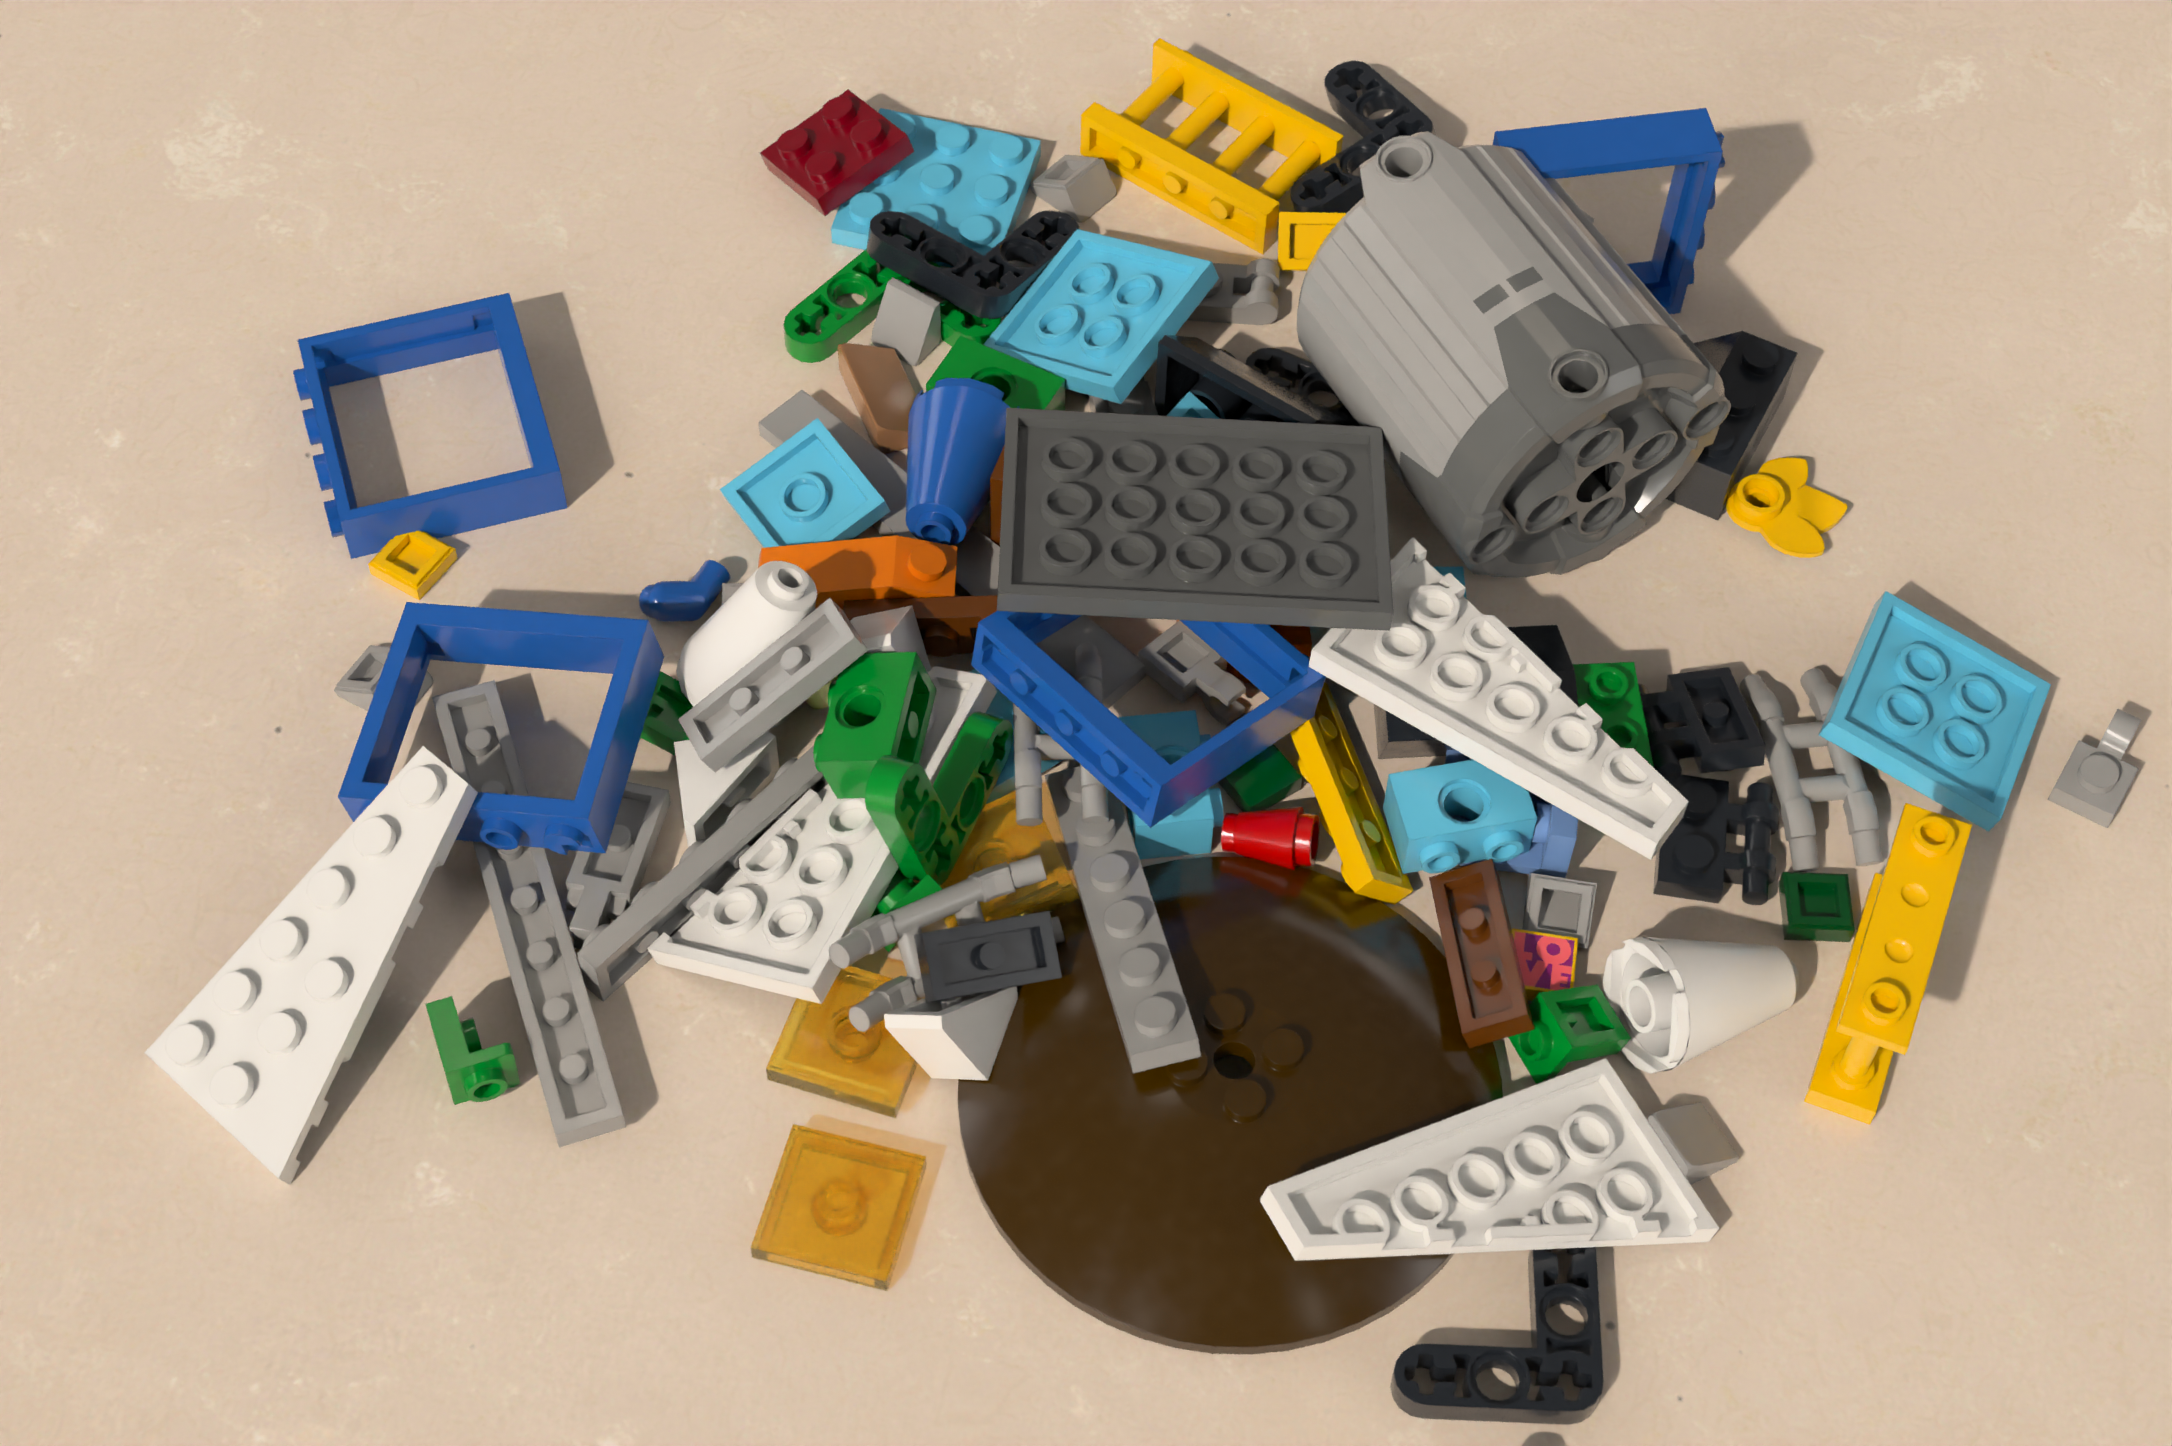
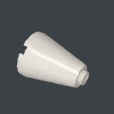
(744, 626)
(1693, 995)

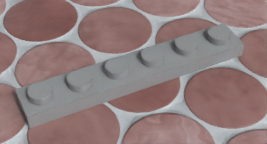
(1124, 929)
(620, 948)

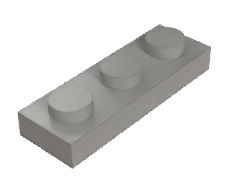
(772, 685)

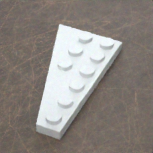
(1497, 704)
(809, 877)
(303, 986)
(1517, 1174)

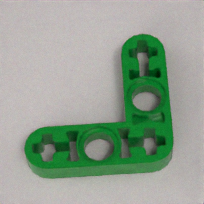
(844, 323)
(931, 823)

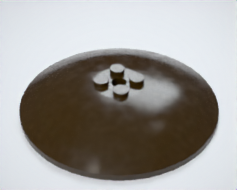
(1151, 1181)

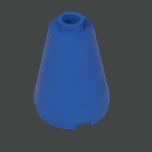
(951, 456)

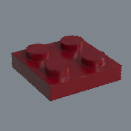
(836, 152)

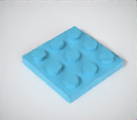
(955, 181)
(1103, 312)
(1936, 711)

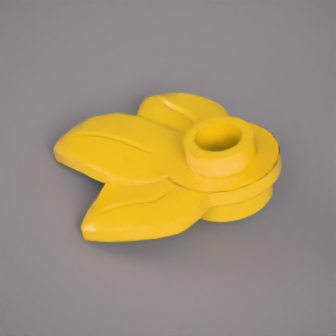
(1787, 509)

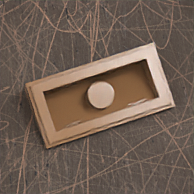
(879, 393)

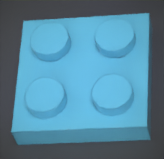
(805, 493)

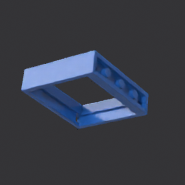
(1634, 144)
(409, 344)
(519, 640)
(1107, 747)

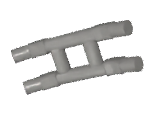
(1032, 747)
(1796, 792)
(905, 922)

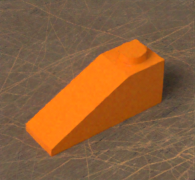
(872, 567)

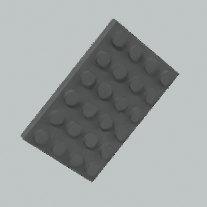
(1194, 520)

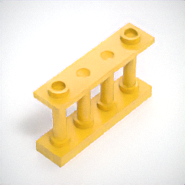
(1190, 183)
(1888, 964)

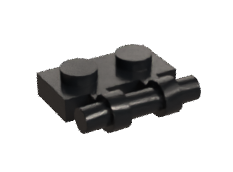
(1712, 723)
(1694, 857)

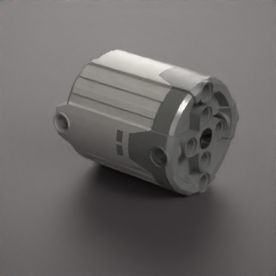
(1504, 357)

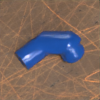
(684, 599)

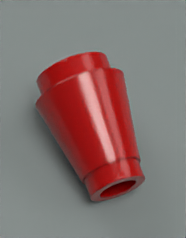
(1273, 836)

